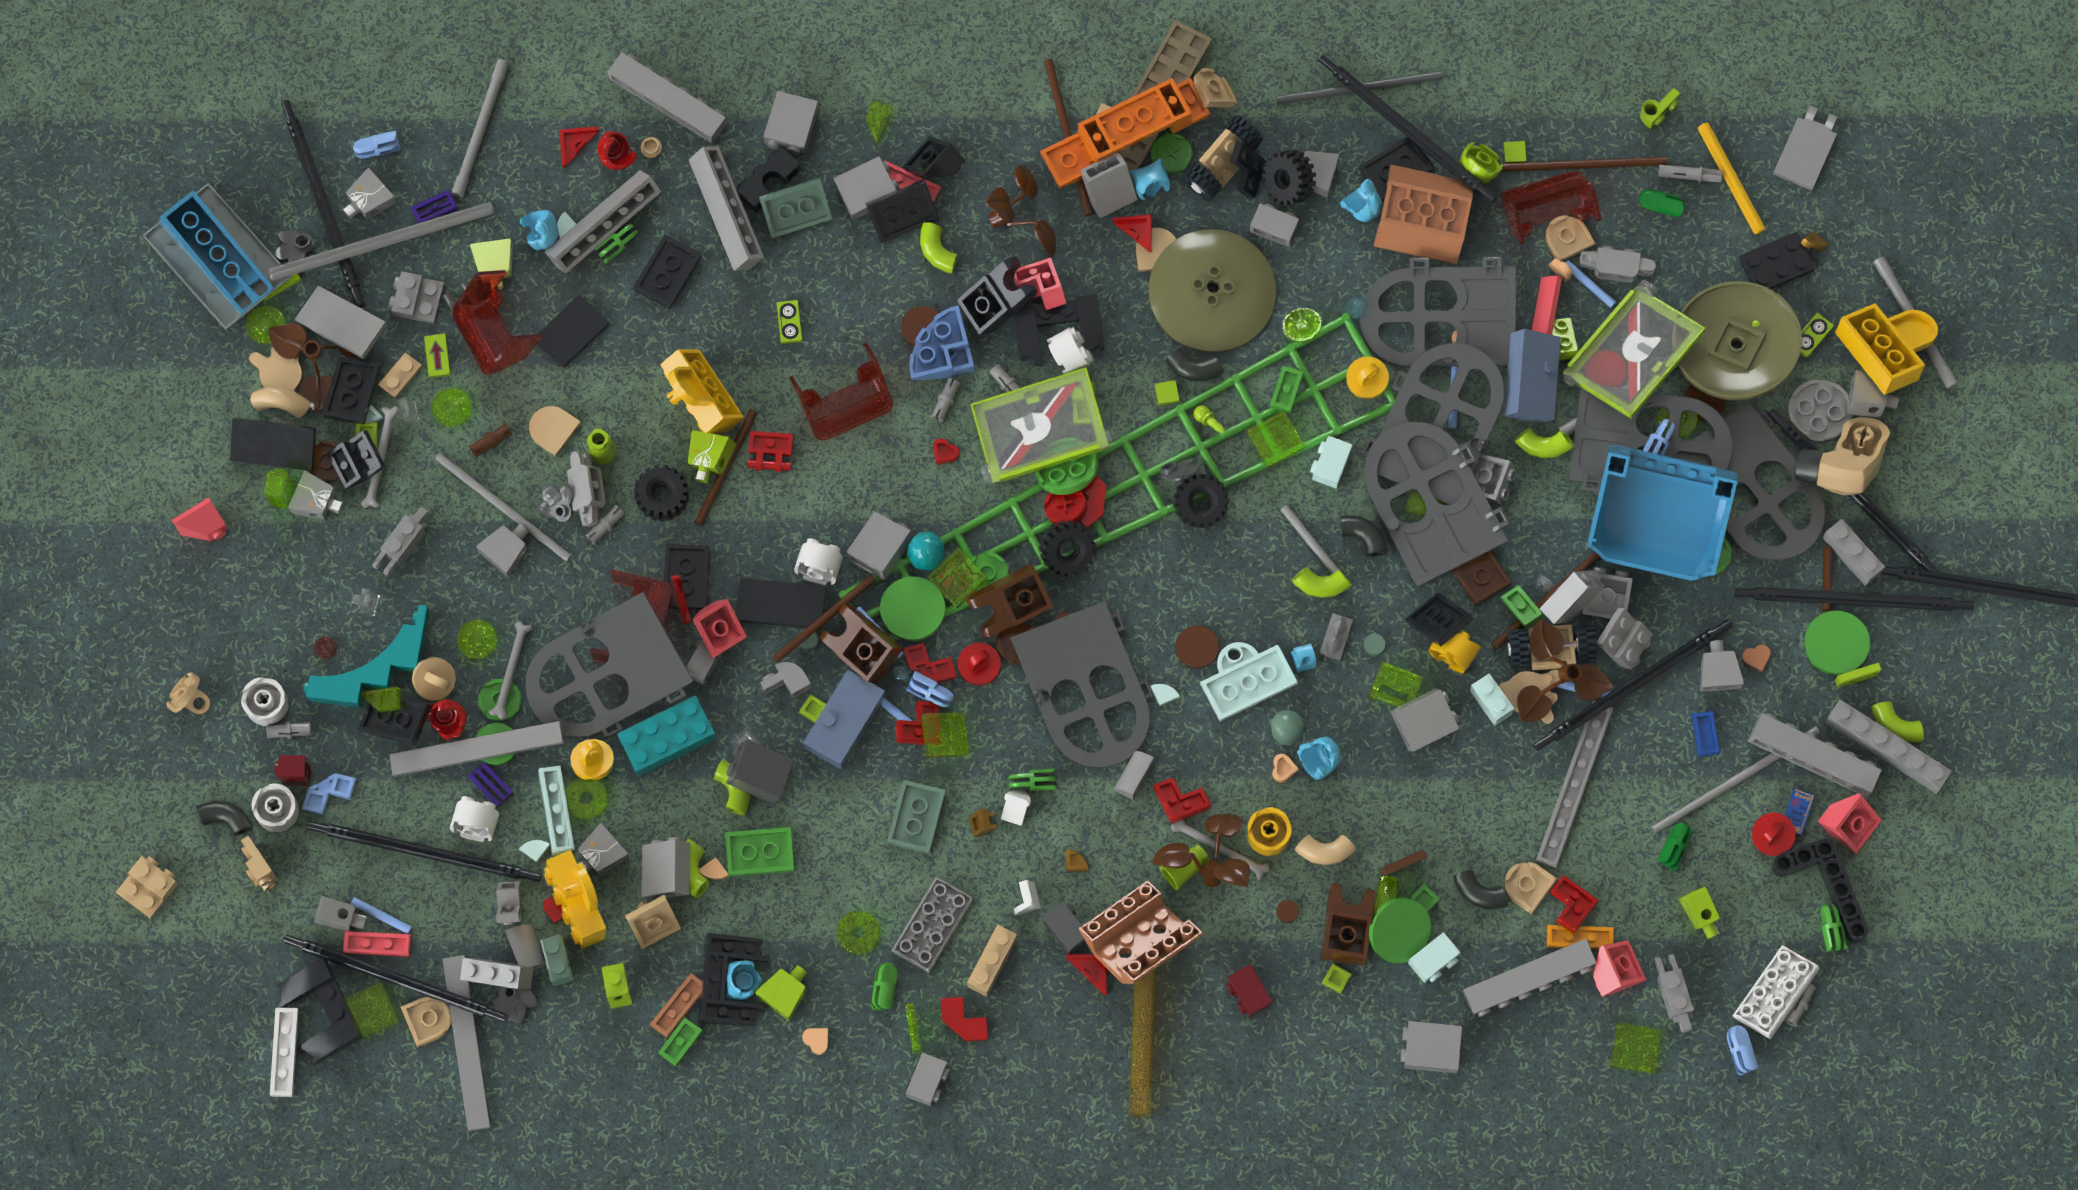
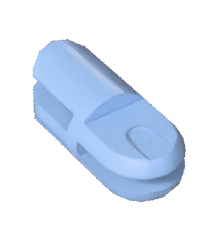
(377, 145)
(1658, 440)
(929, 690)
(1741, 1050)

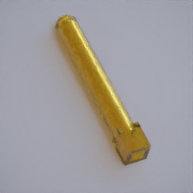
(1142, 1046)

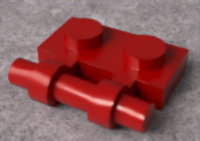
(770, 444)

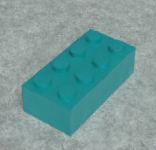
(666, 736)

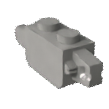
(1617, 264)
(587, 488)
(402, 541)
(1675, 994)

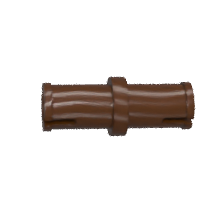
(490, 440)

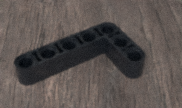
(1830, 881)

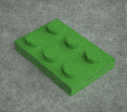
(759, 851)

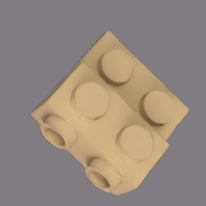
(258, 870)
(147, 886)

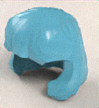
(1363, 202)
(543, 229)
(1320, 757)

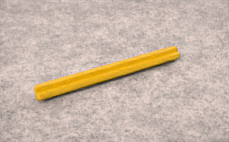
(1731, 178)

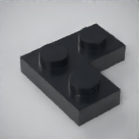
(1251, 167)

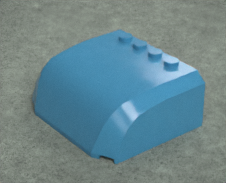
(1661, 513)

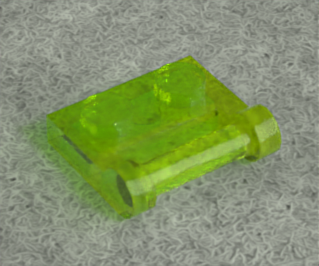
(1396, 680)

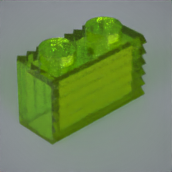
(279, 488)

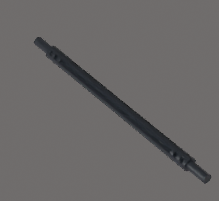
(1407, 128)
(321, 200)
(1862, 501)
(1982, 585)
(1851, 598)
(1632, 685)
(424, 851)
(395, 978)

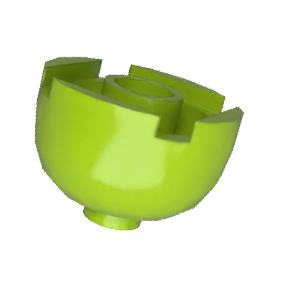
(1481, 162)

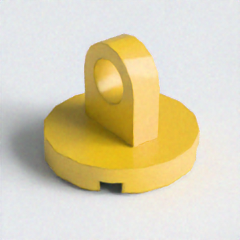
(1367, 377)
(592, 759)

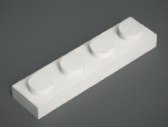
(284, 1052)

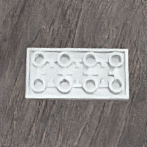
(1776, 992)

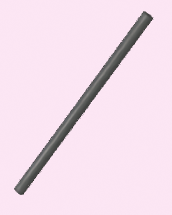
(1370, 85)

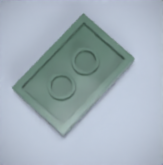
(795, 208)
(916, 816)

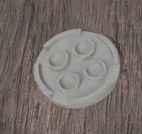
(1819, 410)

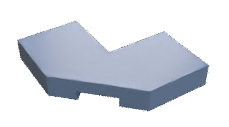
(334, 785)

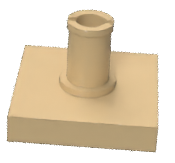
(652, 921)

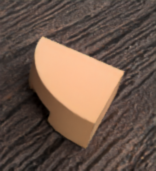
(713, 870)

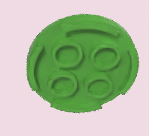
(1069, 476)
(912, 608)
(1837, 642)
(1399, 930)

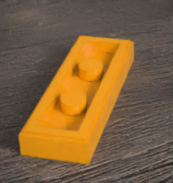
(1596, 936)

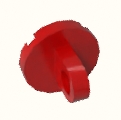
(979, 664)
(1773, 834)

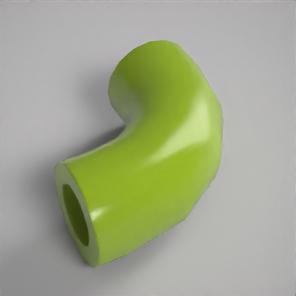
(934, 251)
(1544, 446)
(1321, 586)
(1907, 730)
(738, 799)
(697, 882)

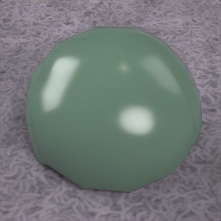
(1287, 727)

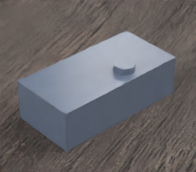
(1532, 376)
(844, 719)

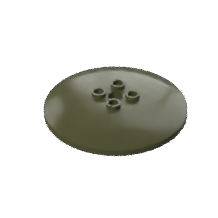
(1208, 319)
(1767, 350)

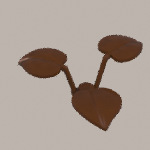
(1003, 211)
(287, 342)
(1589, 684)
(1231, 871)

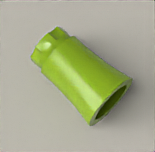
(602, 453)
(1178, 876)

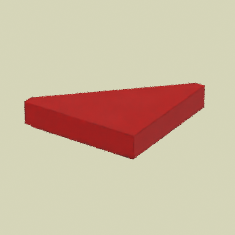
(573, 141)
(1137, 228)
(681, 600)
(1091, 969)

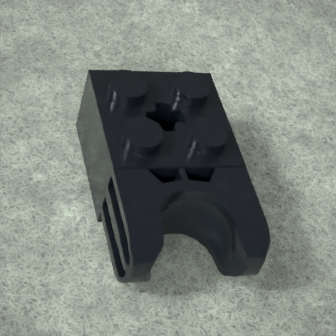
(995, 297)

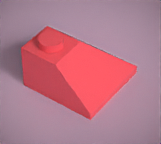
(201, 522)
(719, 627)
(1850, 821)
(1617, 968)

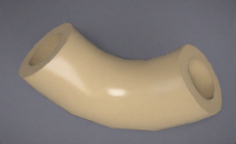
(280, 398)
(1325, 853)

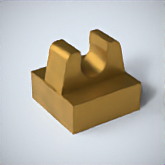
(980, 822)

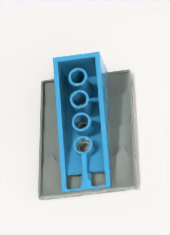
(215, 255)

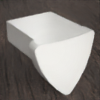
(1016, 806)
(1029, 896)

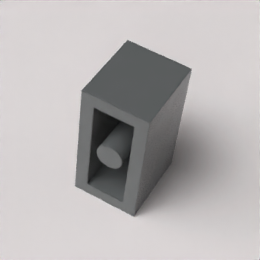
(1064, 926)

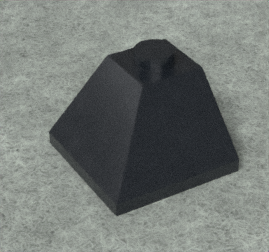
(935, 159)

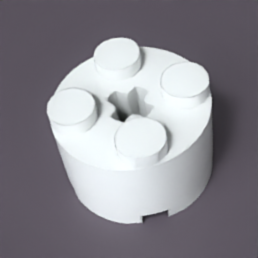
(1068, 350)
(819, 562)
(263, 713)
(270, 797)
(474, 819)

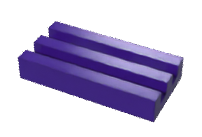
(450, 209)
(477, 771)

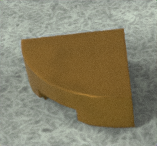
(1815, 241)
(1075, 862)

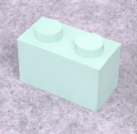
(1331, 461)
(1491, 699)
(1434, 958)

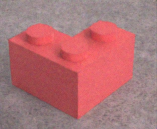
(1045, 279)

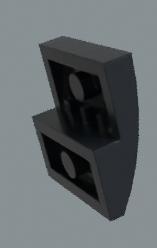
(356, 460)

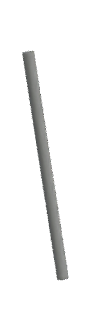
(503, 507)

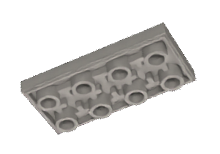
(341, 322)
(932, 924)

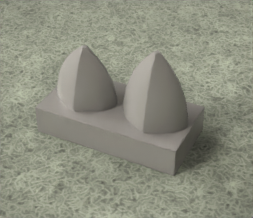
(1336, 637)

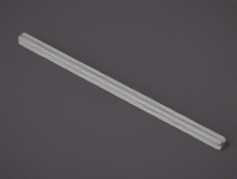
(381, 241)

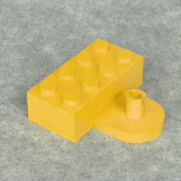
(1888, 345)
(701, 391)
(577, 897)

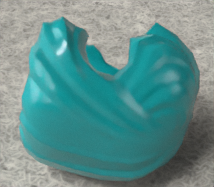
(926, 551)

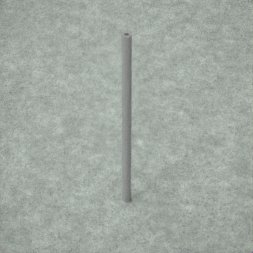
(1720, 789)

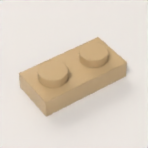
(400, 375)

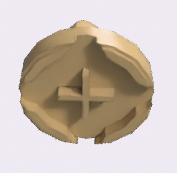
(433, 678)
(185, 693)

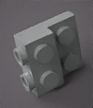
(416, 297)
(1494, 478)
(1612, 595)
(1625, 639)

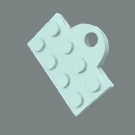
(1247, 679)

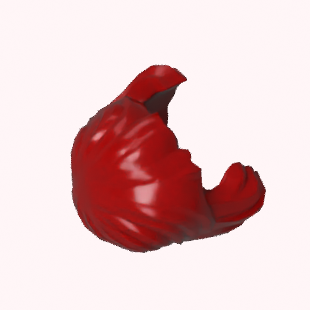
(614, 151)
(448, 718)

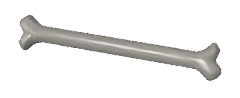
(389, 414)
(499, 709)
(1259, 869)

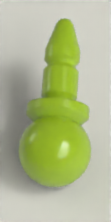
(1203, 414)

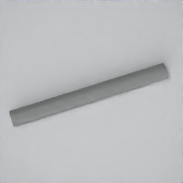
(1309, 539)

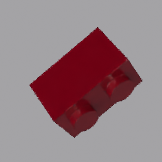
(293, 770)
(1249, 991)

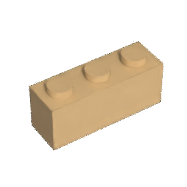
(992, 960)

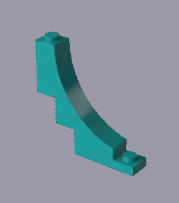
(400, 655)

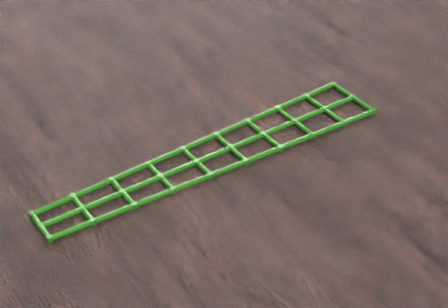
(1200, 447)

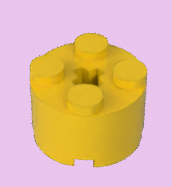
(1456, 652)
(1260, 823)

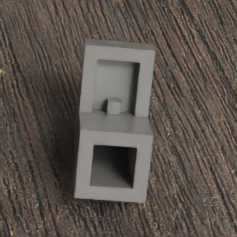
(790, 675)
(509, 902)

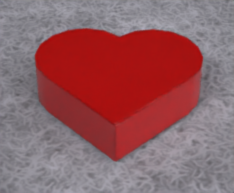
(944, 451)
(552, 910)

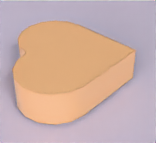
(1561, 269)
(1283, 768)
(817, 1039)

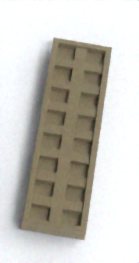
(1175, 59)

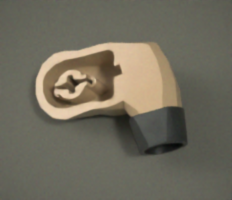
(1851, 463)

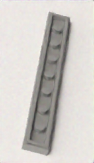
(476, 749)
(1573, 789)
(467, 1049)

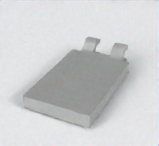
(1806, 150)

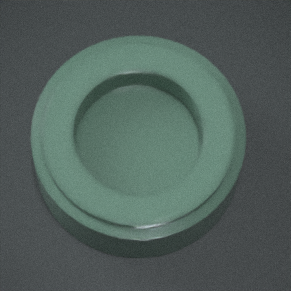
(811, 642)
(1374, 644)

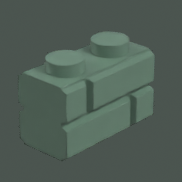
(557, 960)

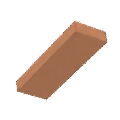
(678, 1006)

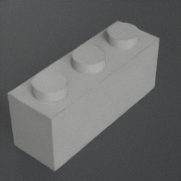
(1853, 552)
(496, 973)

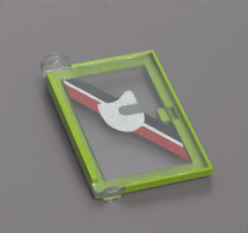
(1633, 350)
(1039, 426)

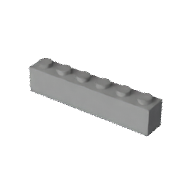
(667, 98)
(726, 208)
(603, 221)
(1888, 746)
(1814, 755)
(1528, 977)

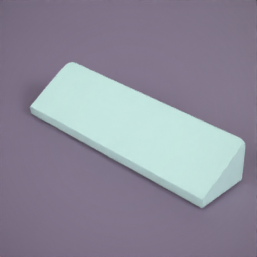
(556, 810)

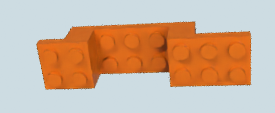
(1123, 126)

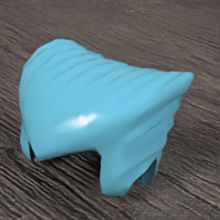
(1150, 179)
(741, 980)

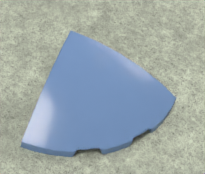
(941, 348)

